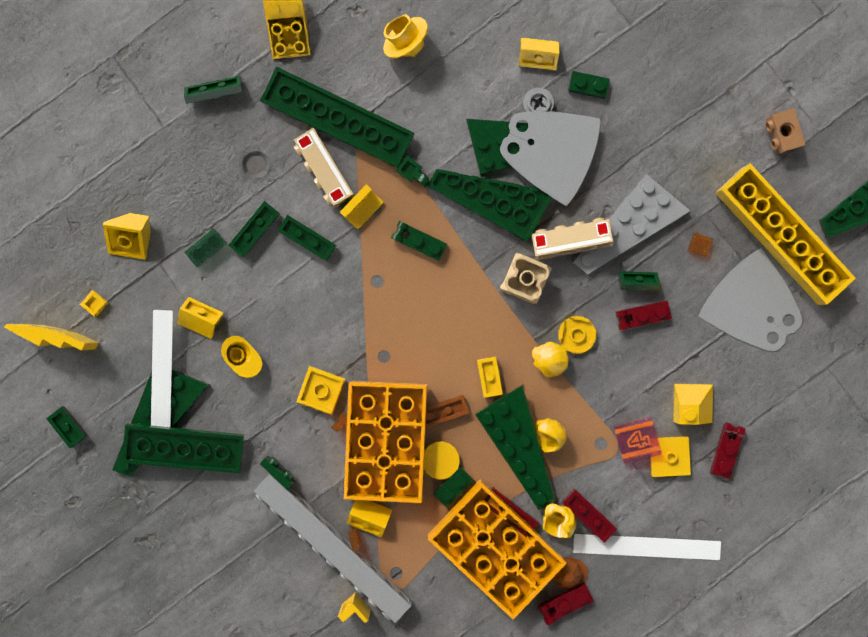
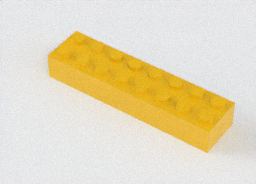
(785, 235)

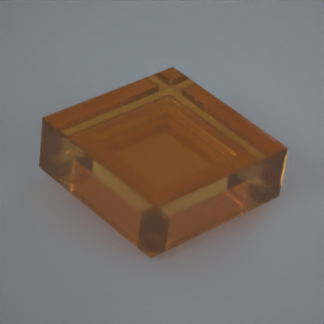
(700, 244)
(340, 422)
(354, 538)

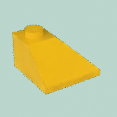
(128, 235)
(693, 404)

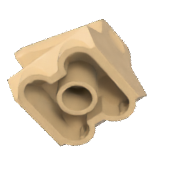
(525, 278)

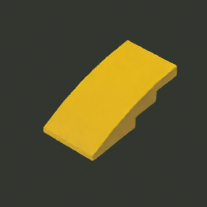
(47, 335)

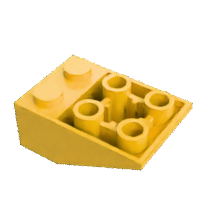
(287, 28)

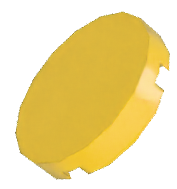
(577, 334)
(441, 460)

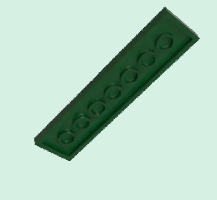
(337, 117)

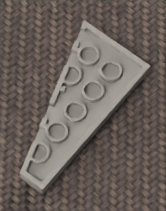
(637, 218)

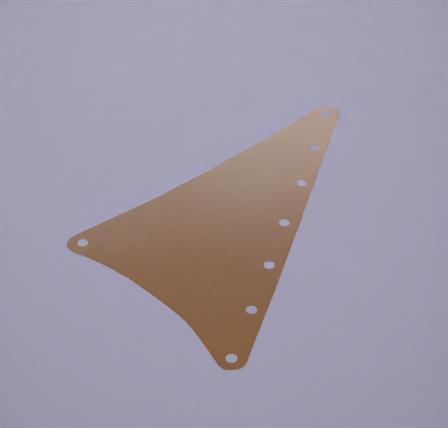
(436, 327)

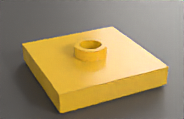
(320, 390)
(674, 457)

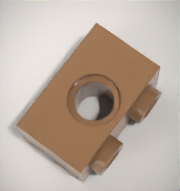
(789, 122)

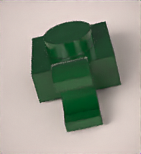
(411, 170)

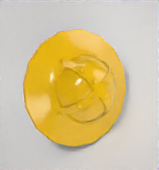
(406, 36)

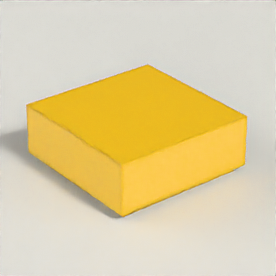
(94, 303)

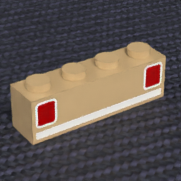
(324, 168)
(572, 239)

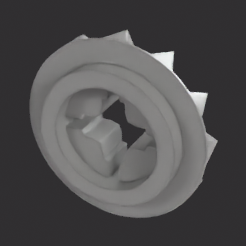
(536, 94)

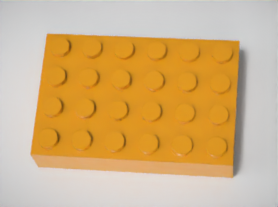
(385, 441)
(494, 553)

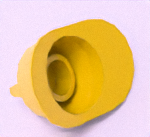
(241, 357)

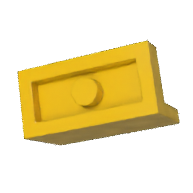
(539, 54)
(361, 207)
(199, 317)
(369, 517)
(357, 605)

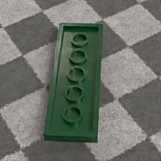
(182, 448)

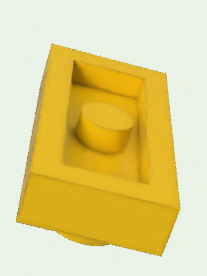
(489, 377)

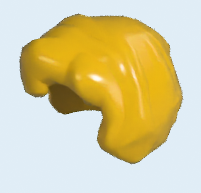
(550, 359)
(550, 434)
(559, 521)

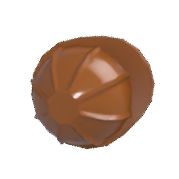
(572, 574)

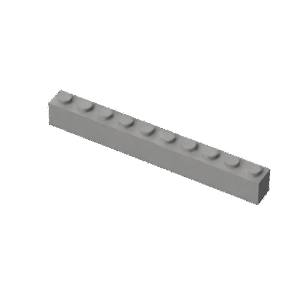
(334, 548)

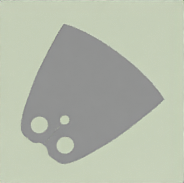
(559, 154)
(748, 298)

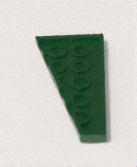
(487, 140)
(500, 202)
(847, 214)
(184, 393)
(516, 437)

